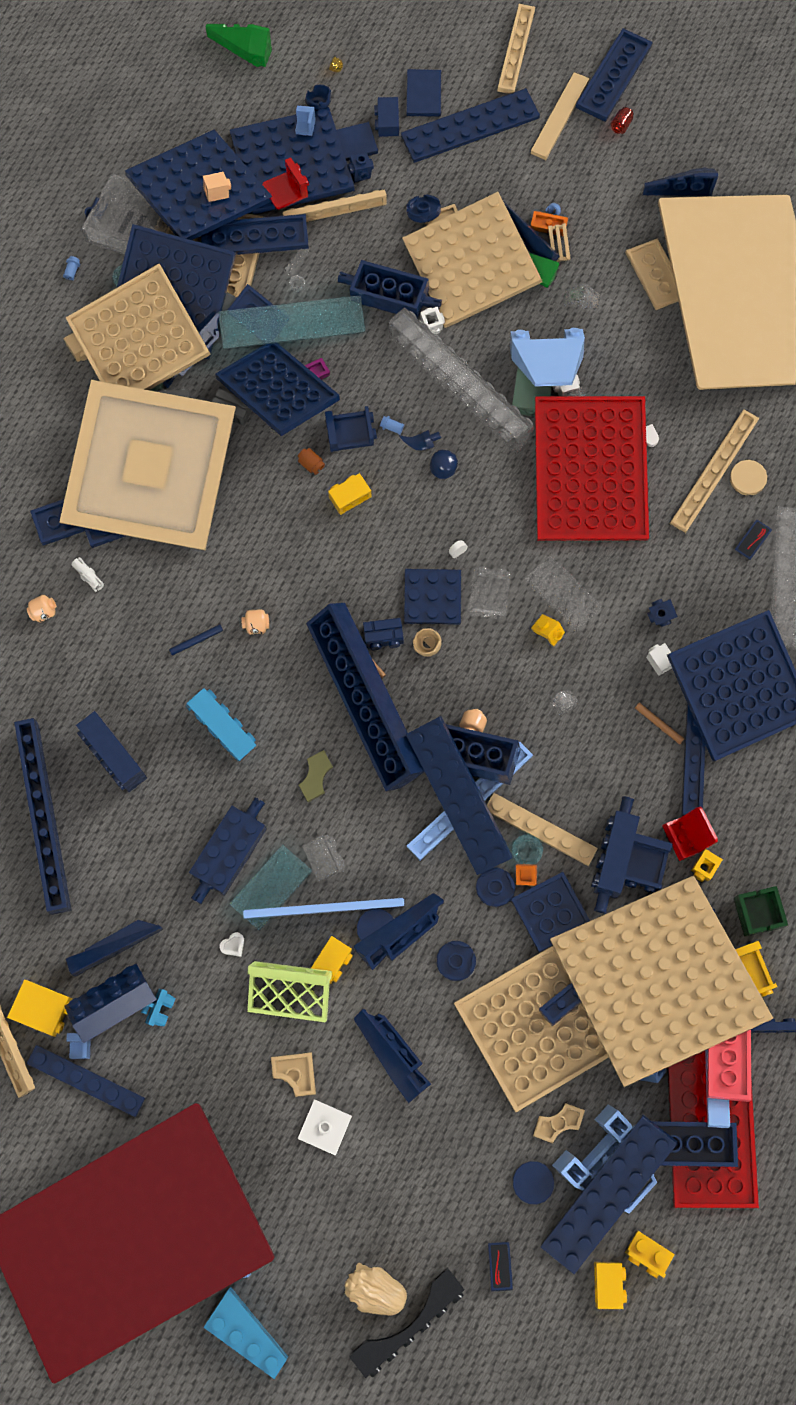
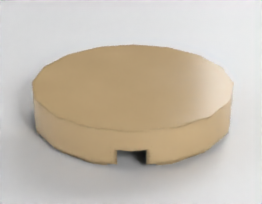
(748, 477)

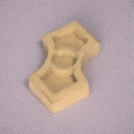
(549, 1127)

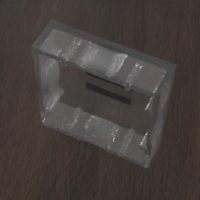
(115, 213)

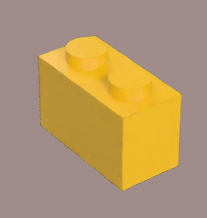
(349, 493)
(333, 957)
(609, 1285)

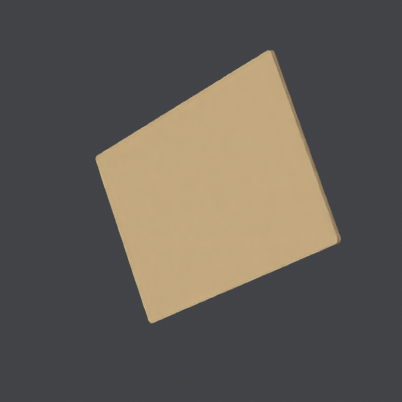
(735, 286)

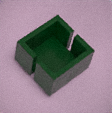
(760, 912)

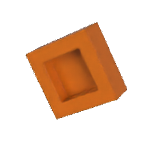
(526, 874)

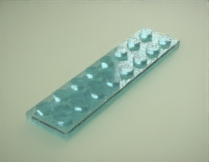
(291, 322)

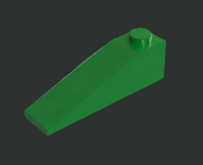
(248, 42)

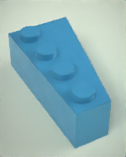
(221, 724)
(245, 1334)

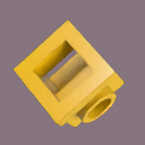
(712, 863)

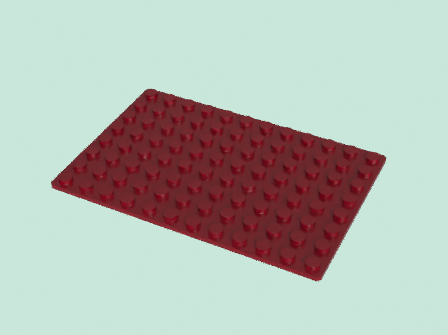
(128, 1242)

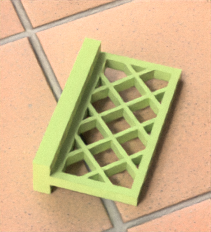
(293, 974)

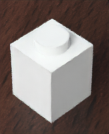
(659, 659)

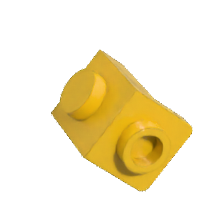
(548, 629)

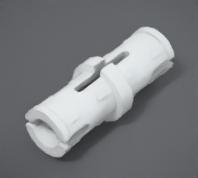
(87, 574)

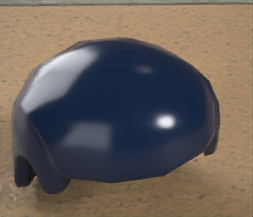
(319, 97)
(443, 464)

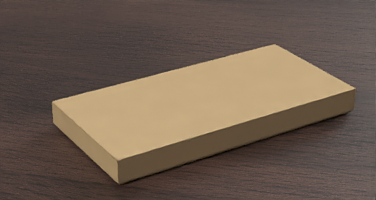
(654, 272)

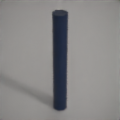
(195, 640)

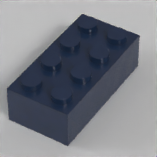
(487, 754)
(114, 755)
(109, 1003)
(701, 1144)

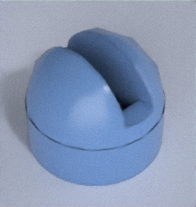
(551, 207)

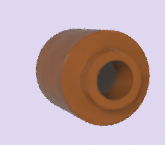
(310, 461)

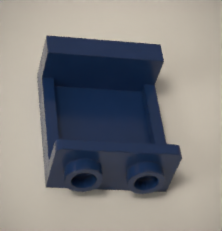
(350, 430)
(647, 863)

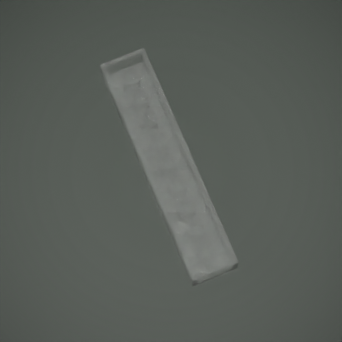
(460, 381)

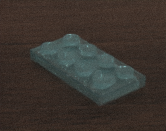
(272, 885)

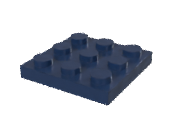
(432, 596)
(549, 910)

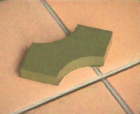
(313, 784)

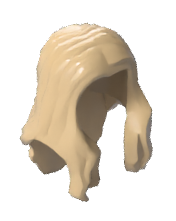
(375, 1291)

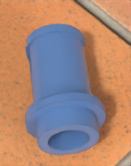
(71, 268)
(391, 425)

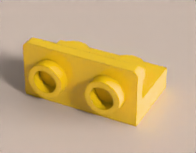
(650, 1254)

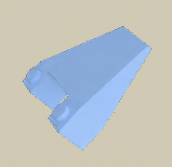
(548, 360)
(581, 1173)

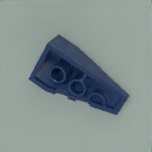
(689, 183)

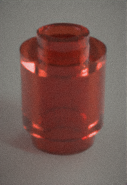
(622, 120)

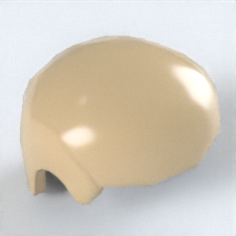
(431, 638)

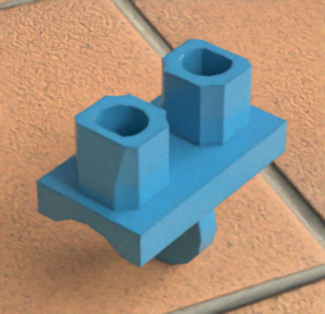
(154, 1016)

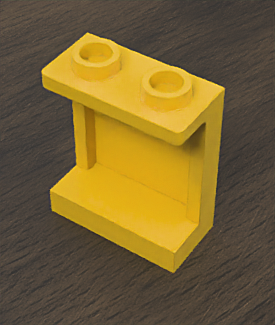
(756, 967)
(39, 1008)

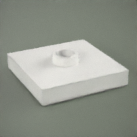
(324, 1127)

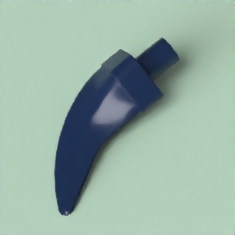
(422, 441)

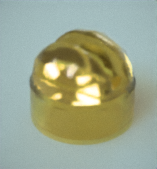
(336, 65)

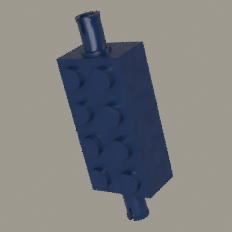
(389, 288)
(228, 850)
(615, 856)

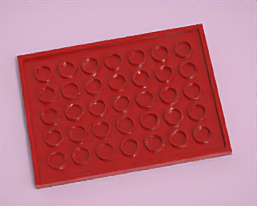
(591, 468)

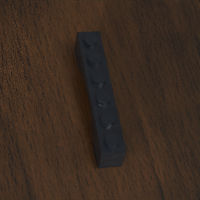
(374, 1352)

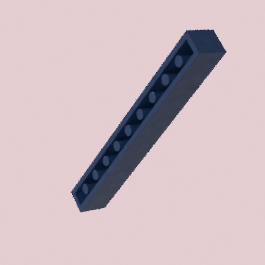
(42, 817)

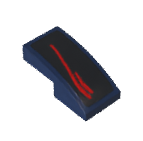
(753, 539)
(500, 1266)

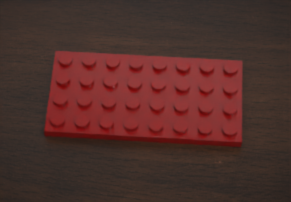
(711, 1184)

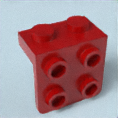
(288, 186)
(690, 833)

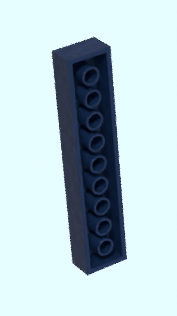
(365, 696)

